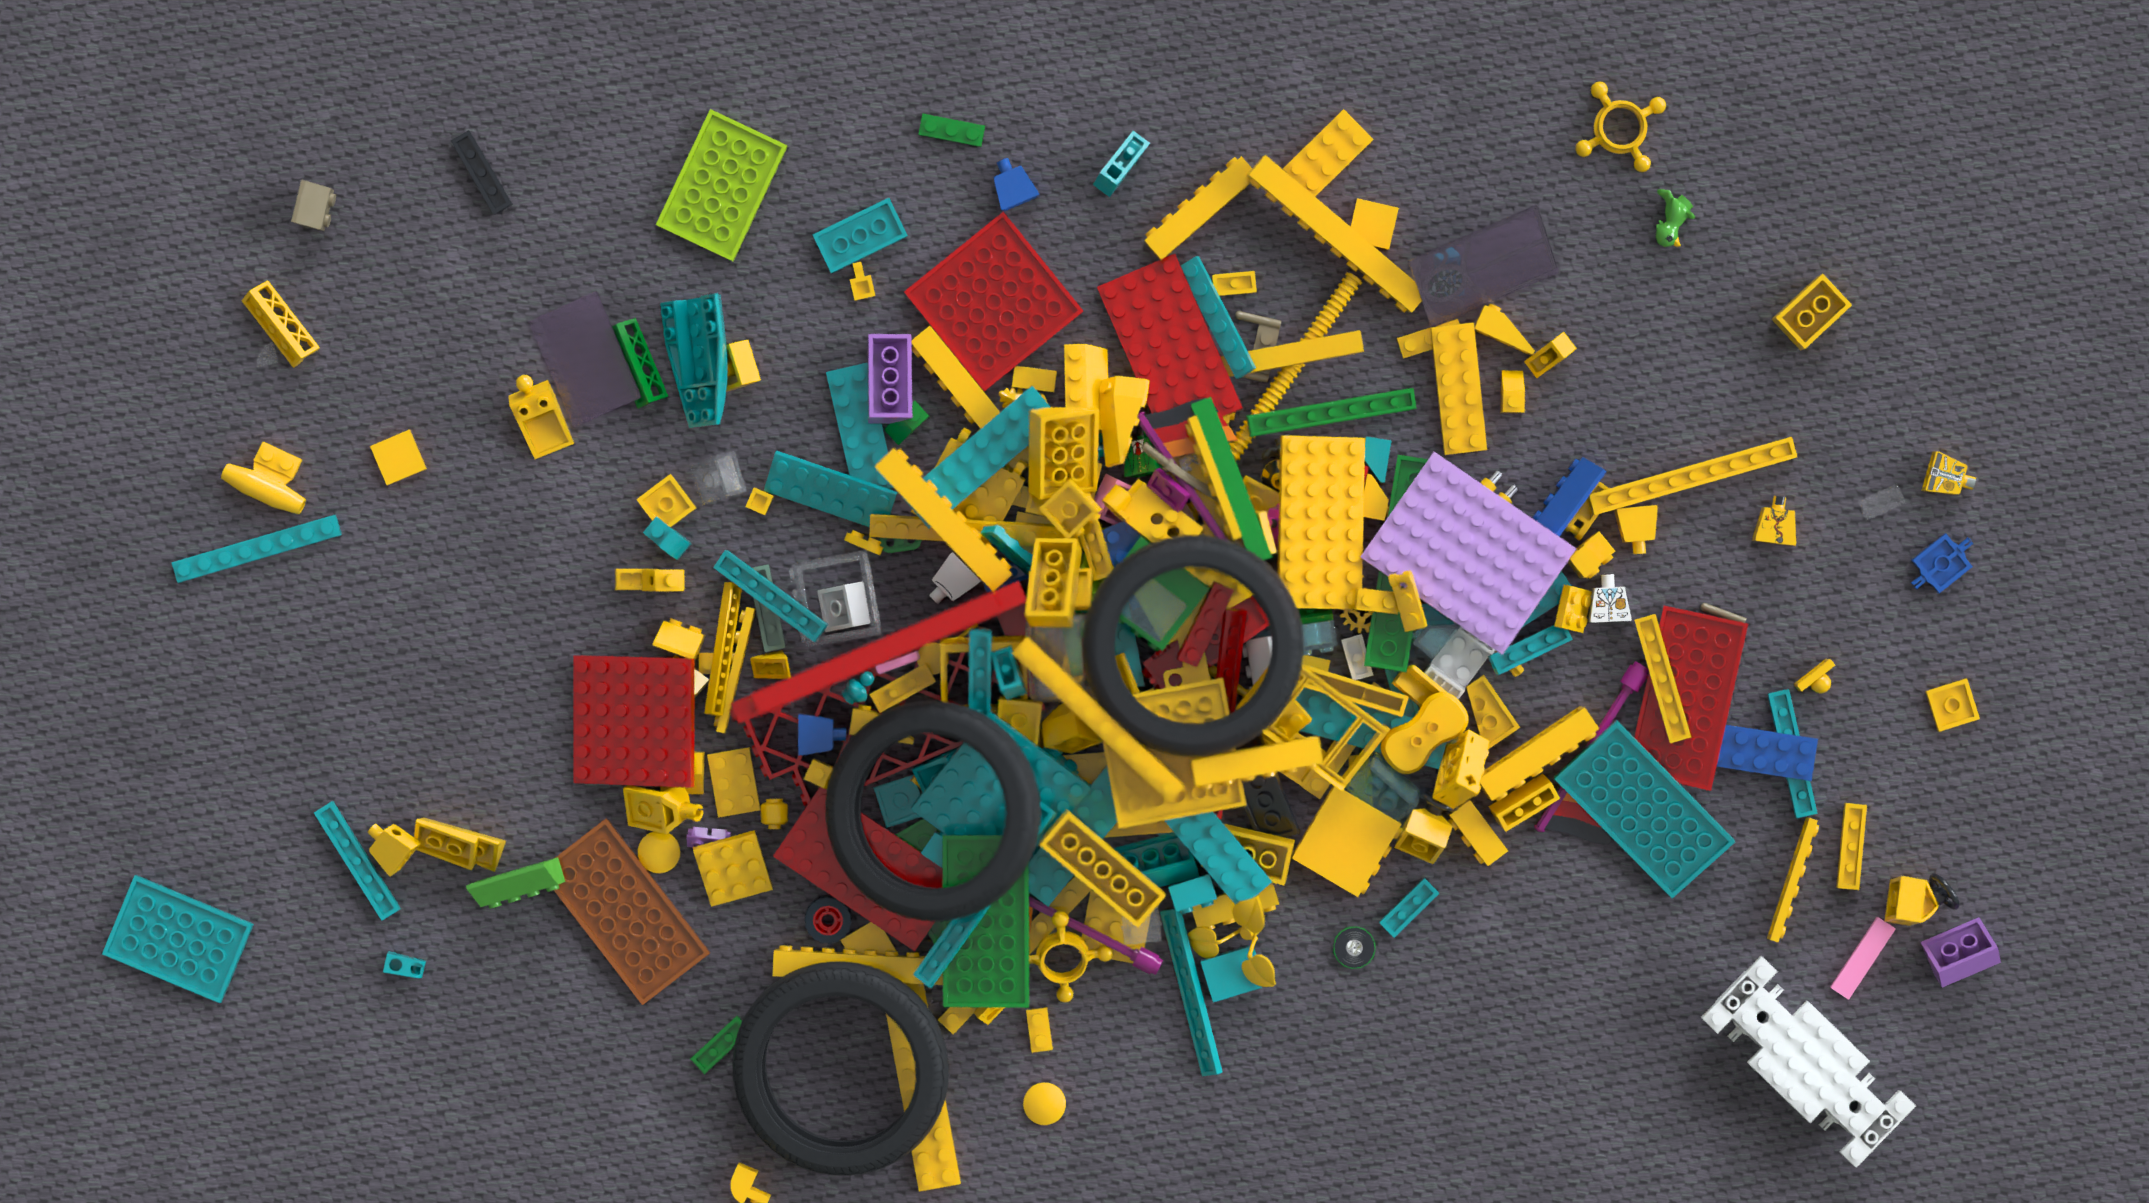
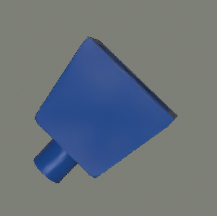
(1013, 186)
(817, 734)

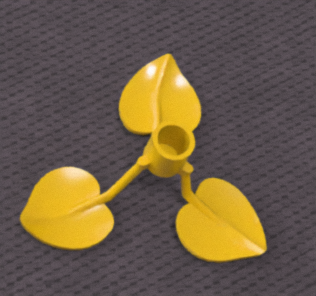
(1251, 918)

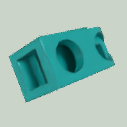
(404, 965)

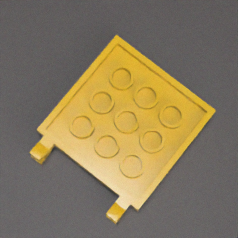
(995, 495)

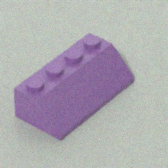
(889, 378)

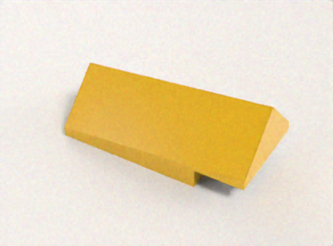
(458, 844)

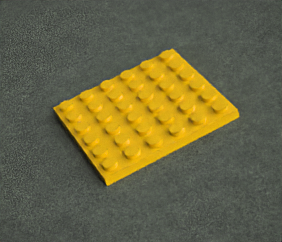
(1135, 798)

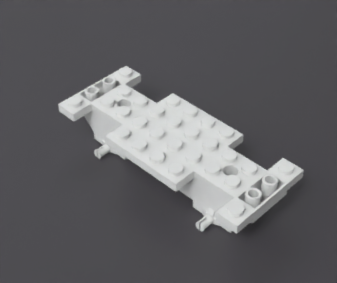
(1807, 1061)

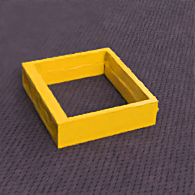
(961, 644)

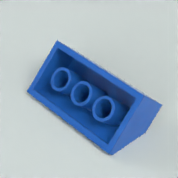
(1569, 496)

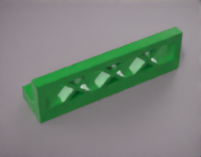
(636, 362)

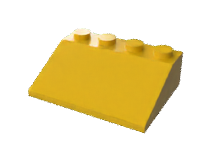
(1062, 449)

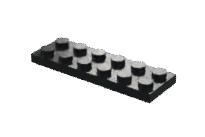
(1267, 802)

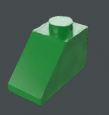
(901, 430)

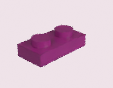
(1168, 490)

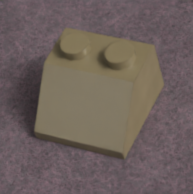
(313, 206)

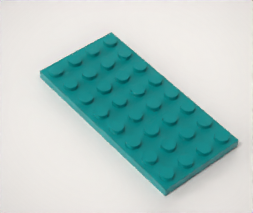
(1644, 809)

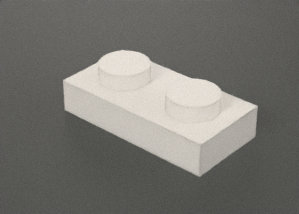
(1355, 655)

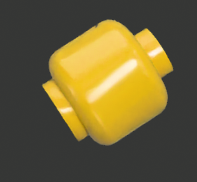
(774, 813)

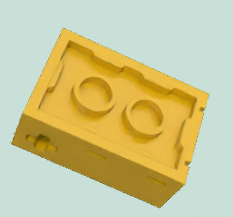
(1461, 769)

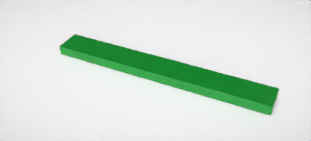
(1331, 412)
(1231, 478)

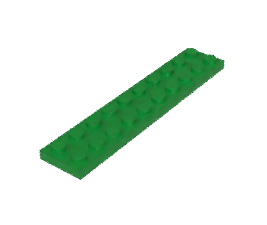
(1387, 641)

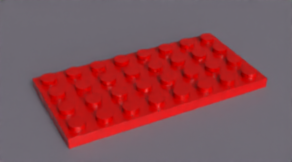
(1167, 338)
(1705, 667)
(811, 856)

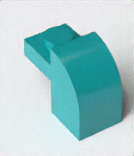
(667, 538)

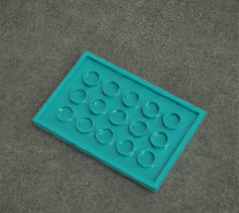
(177, 939)

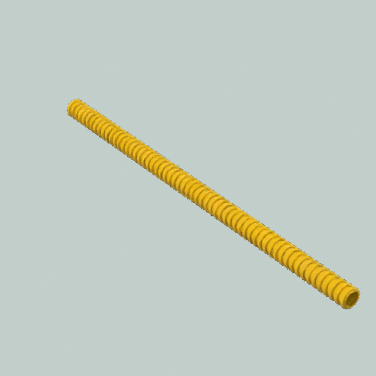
(1288, 373)

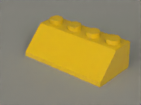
(1084, 372)

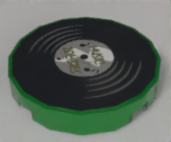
(1354, 947)

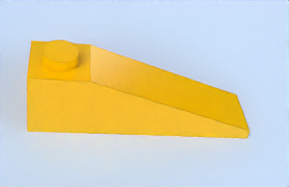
(1119, 406)

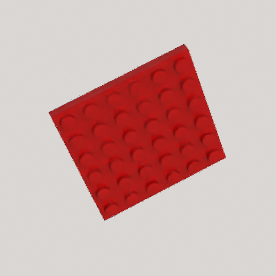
(993, 301)
(633, 721)

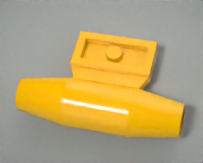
(269, 478)

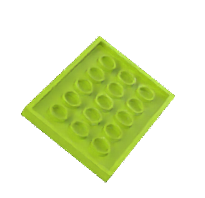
(721, 185)

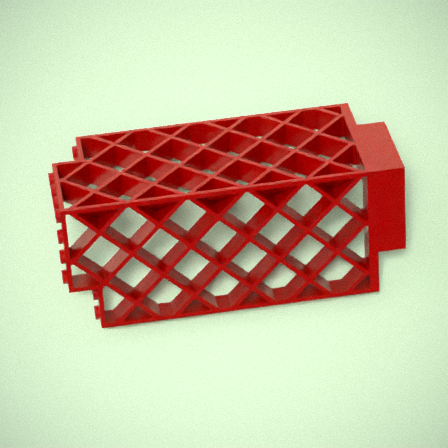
(1006, 603)

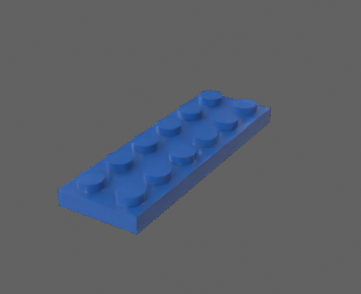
(1768, 752)

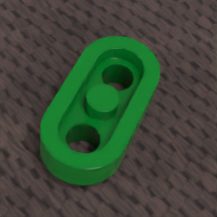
(899, 545)

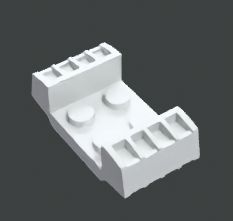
(1458, 662)

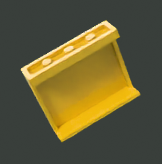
(1347, 841)

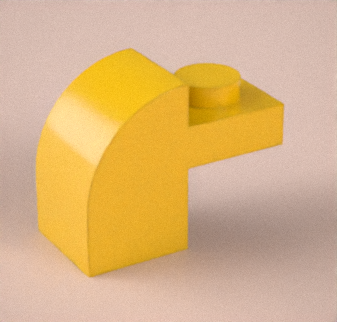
(742, 1185)

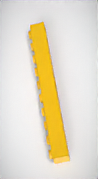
(723, 649)

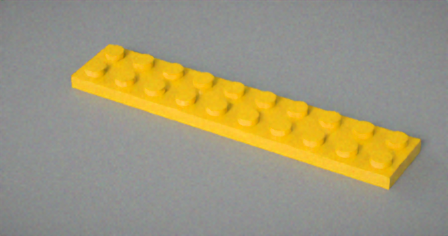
(935, 1156)

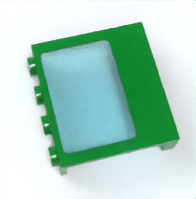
(1162, 604)

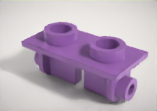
(699, 836)

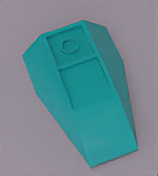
(697, 356)

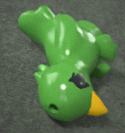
(1676, 214)

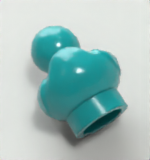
(855, 688)

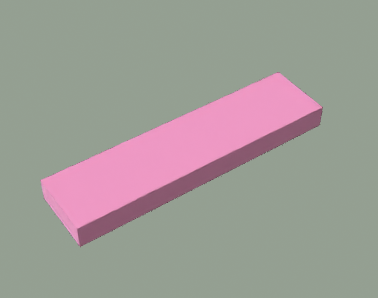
(1862, 958)

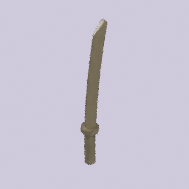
(1179, 472)

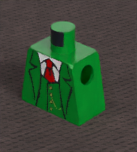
(1137, 462)

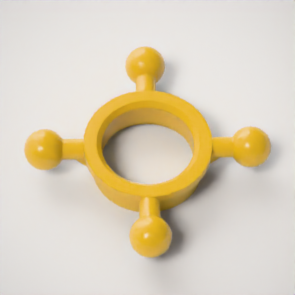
(1584, 148)
(1060, 920)

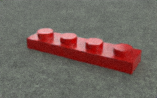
(1205, 624)

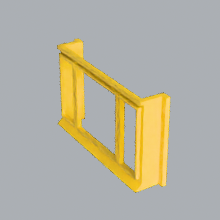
(1323, 769)

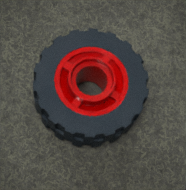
(827, 932)

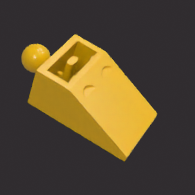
(539, 417)

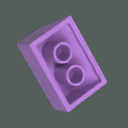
(1961, 952)

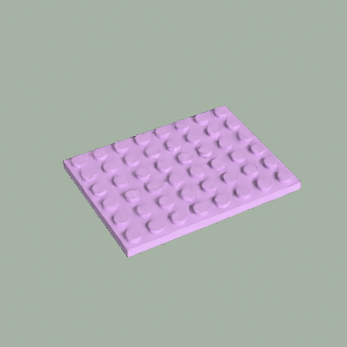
(1469, 552)

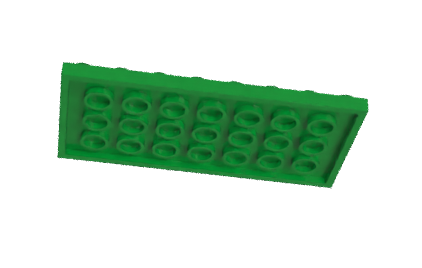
(995, 958)

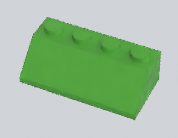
(516, 883)

